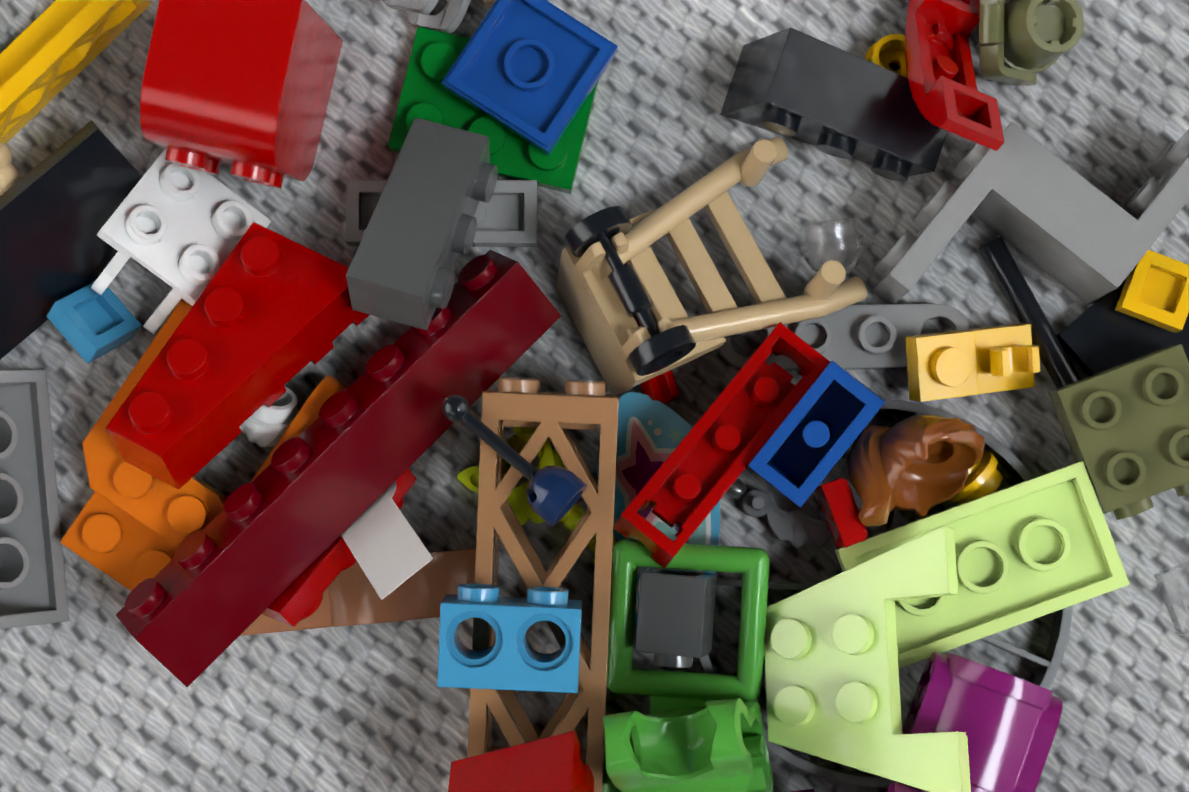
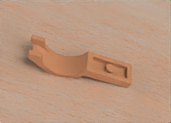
(355, 602)

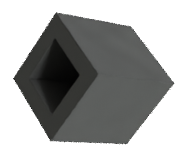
(675, 616)

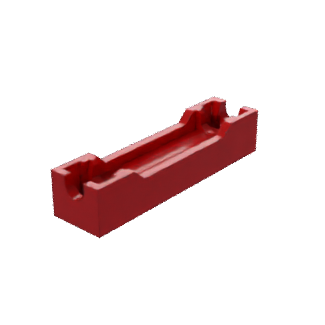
(721, 444)

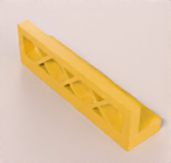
(55, 52)

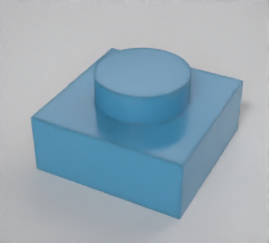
(93, 322)

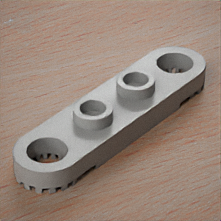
(859, 335)

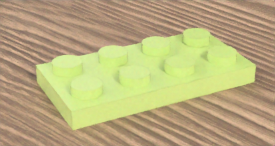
(1015, 561)

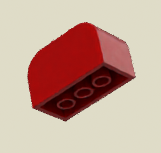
(239, 86)

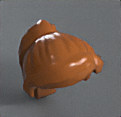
(911, 465)

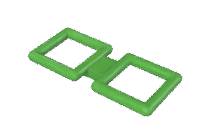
(676, 688)

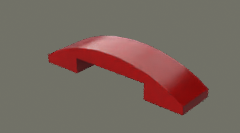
(943, 70)

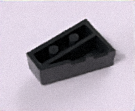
(834, 103)

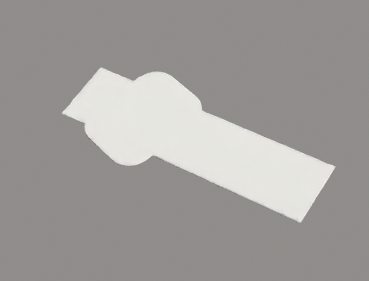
(386, 545)

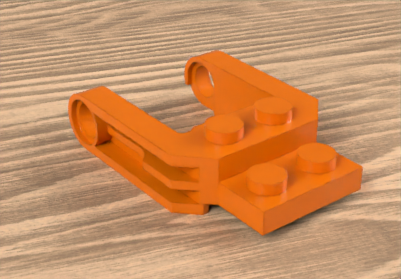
(136, 518)

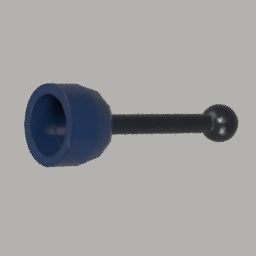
(549, 490)

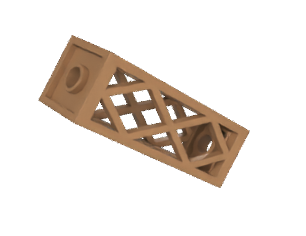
(580, 407)

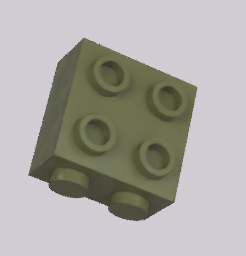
(1131, 429)

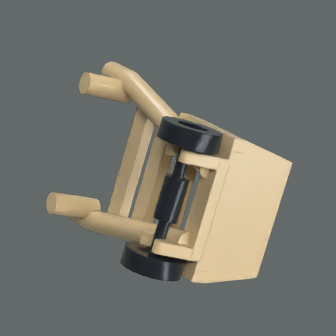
(607, 294)

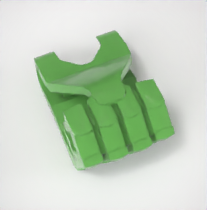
(689, 749)

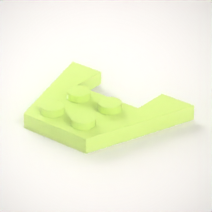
(838, 668)

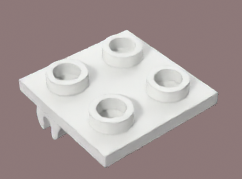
(177, 228)

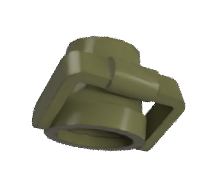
(1025, 37)

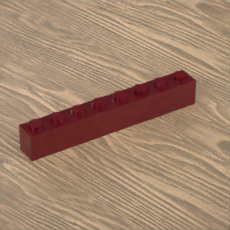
(335, 468)

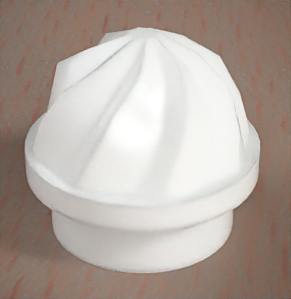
(271, 422)

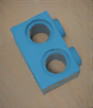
(510, 660)

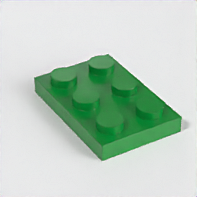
(516, 159)

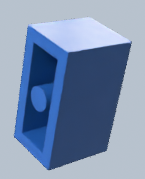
(816, 433)

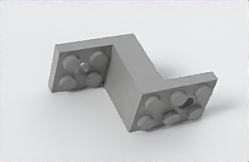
(1044, 214)

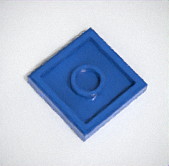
(530, 69)

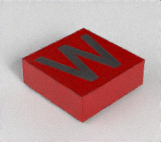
(841, 512)

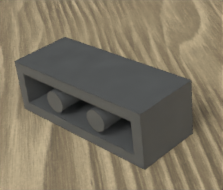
(422, 224)

